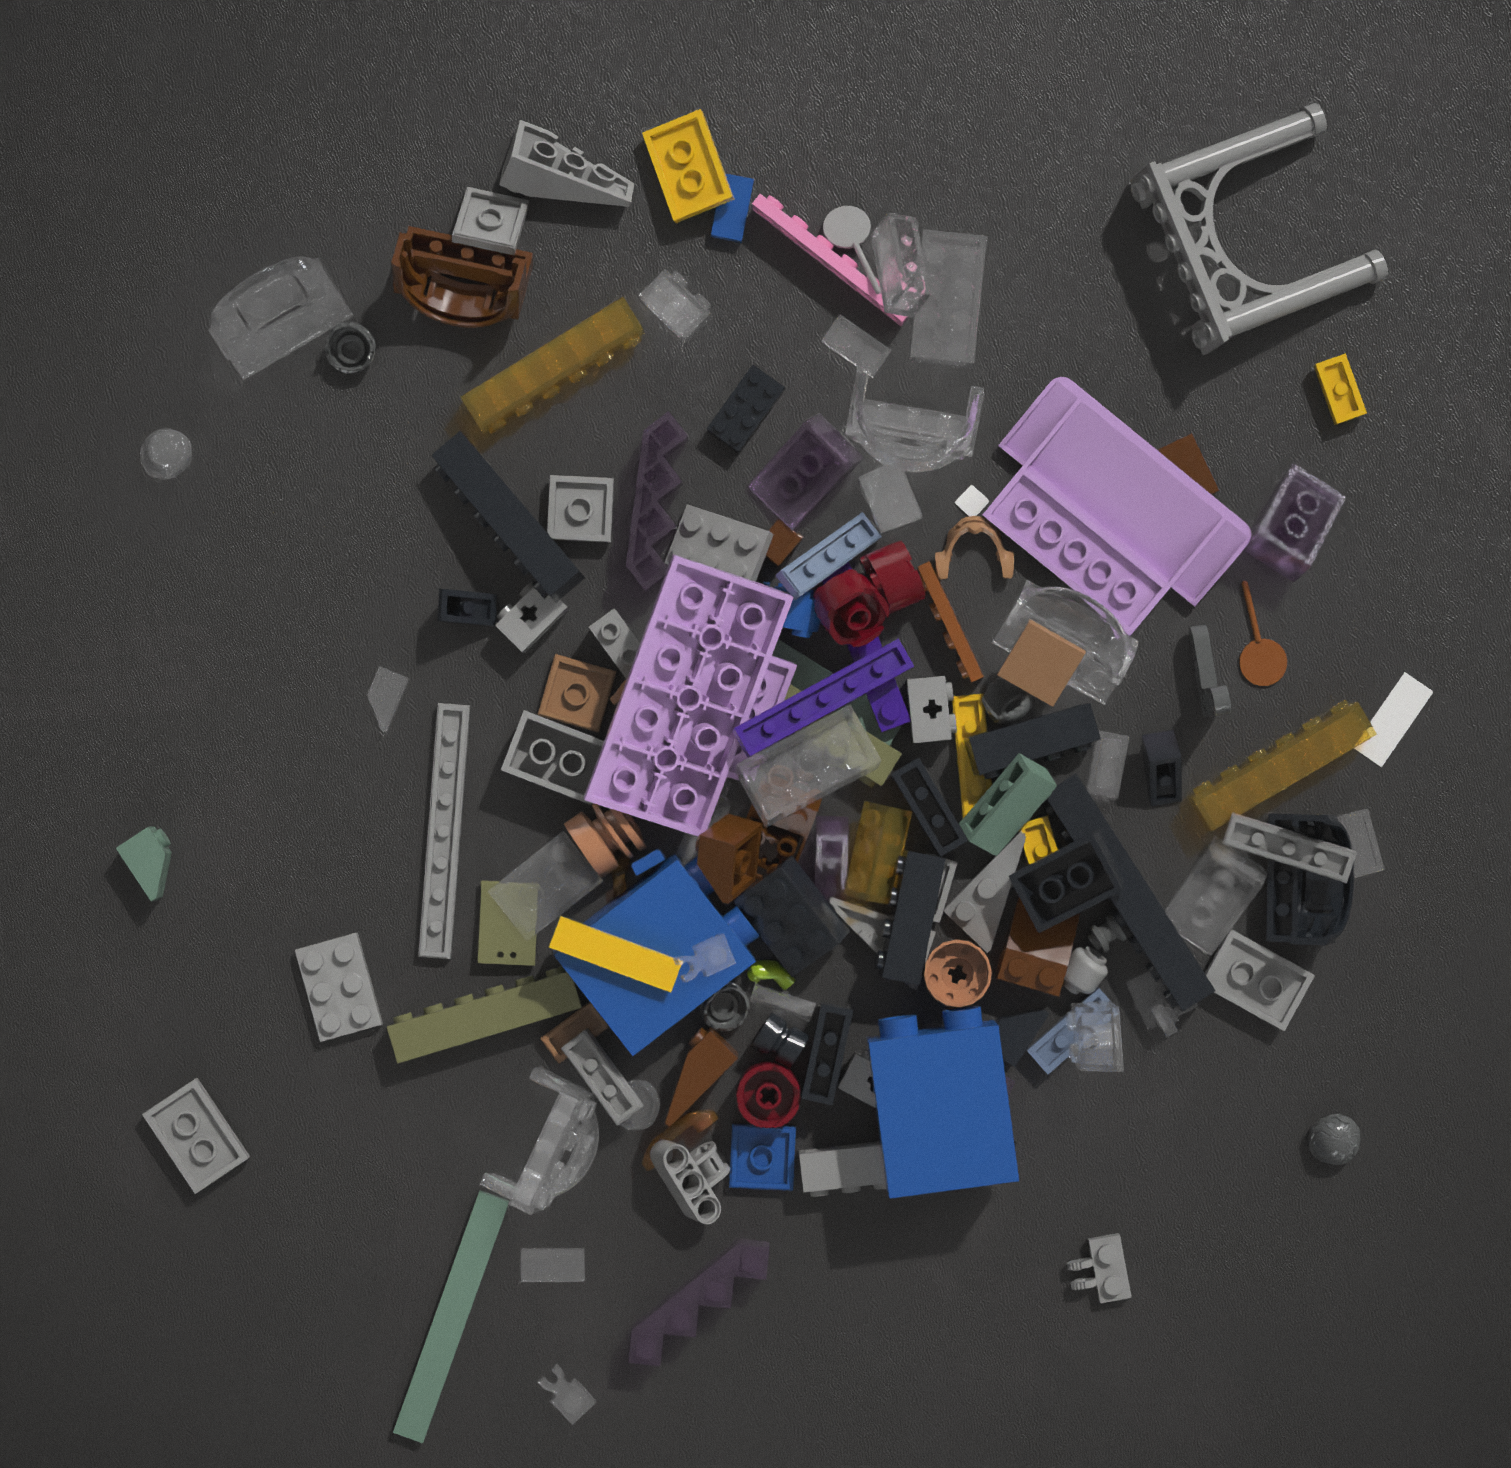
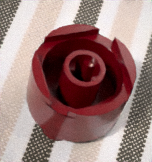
(894, 575)
(851, 608)
(768, 1112)

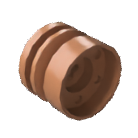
(604, 836)
(974, 965)

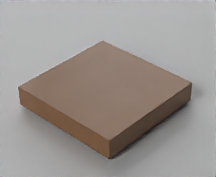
(1041, 662)
(577, 693)

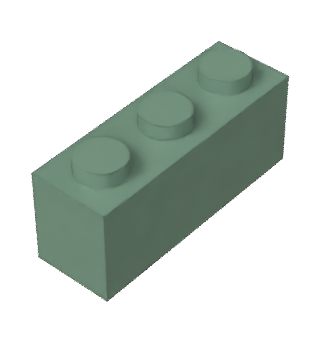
(1007, 804)

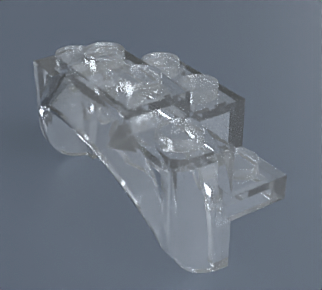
(1081, 623)

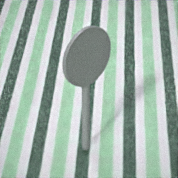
(849, 228)

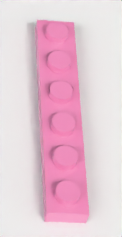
(820, 249)

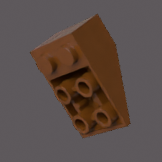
(783, 837)

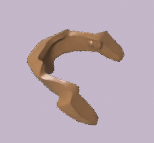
(974, 525)

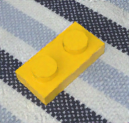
(1340, 389)
(1038, 840)

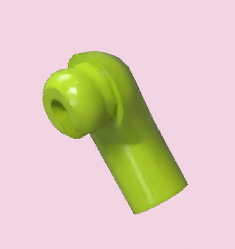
(770, 970)

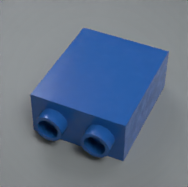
(668, 914)
(942, 1104)

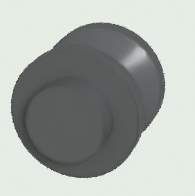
(1105, 933)

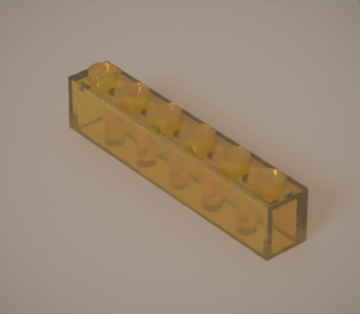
(553, 365)
(1282, 765)

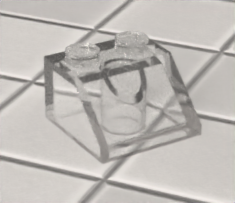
(1095, 1036)

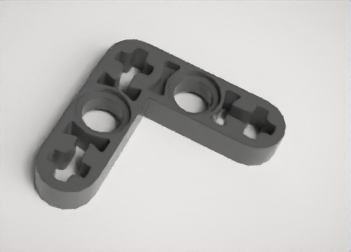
(1213, 698)

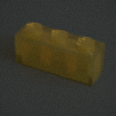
(877, 845)

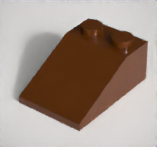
(1035, 957)
(704, 1064)

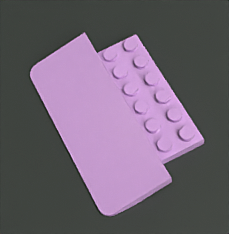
(1110, 508)

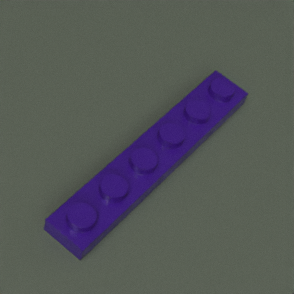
(823, 698)
(886, 699)

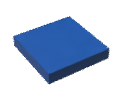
(762, 1157)

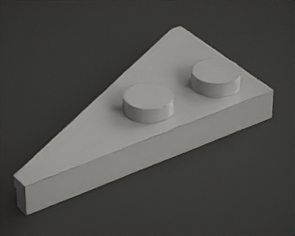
(982, 901)
(867, 925)

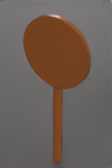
(1261, 660)

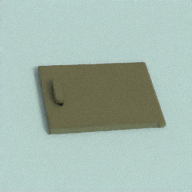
(498, 936)

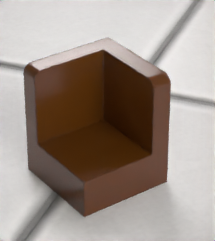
(782, 543)

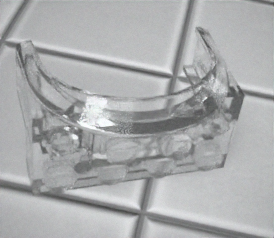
(267, 297)
(926, 426)
(544, 1173)

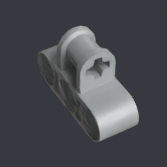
(704, 1171)

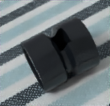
(779, 1040)

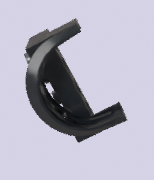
(1286, 913)

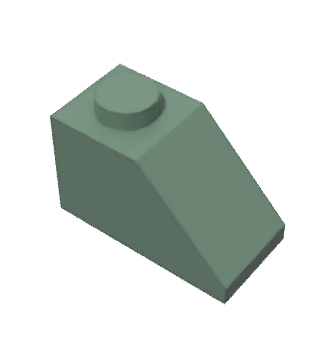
(148, 860)

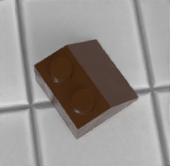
(729, 855)

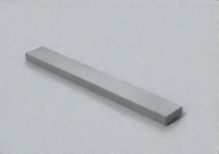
(444, 831)

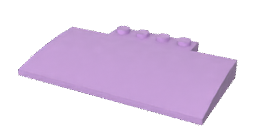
(691, 683)

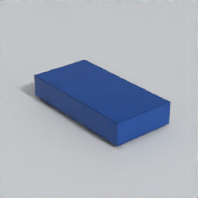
(731, 217)
(648, 861)

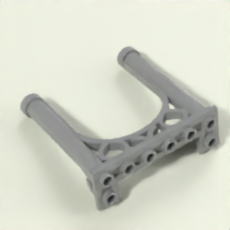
(1155, 186)

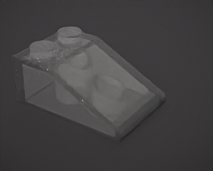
(545, 886)
(1214, 895)

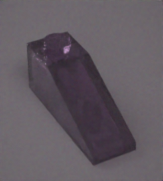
(831, 856)

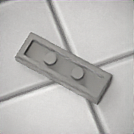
(602, 1077)

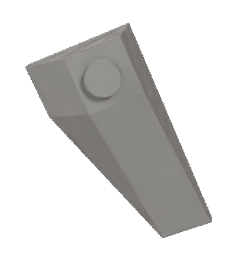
(549, 170)

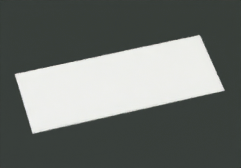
(1395, 718)

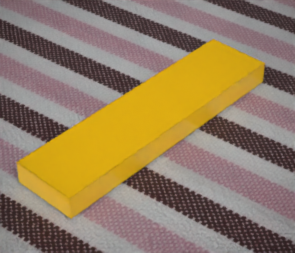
(970, 721)
(614, 953)

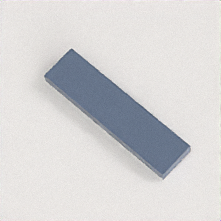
(828, 556)

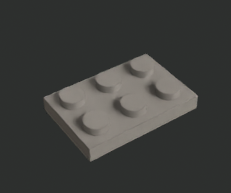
(720, 543)
(1258, 979)
(338, 986)
(196, 1135)

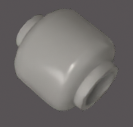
(1085, 970)

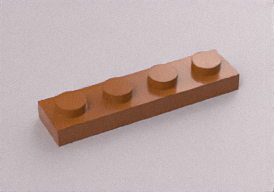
(954, 635)

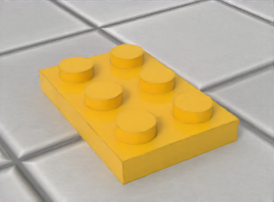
(688, 166)

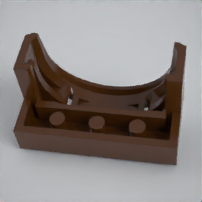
(459, 304)

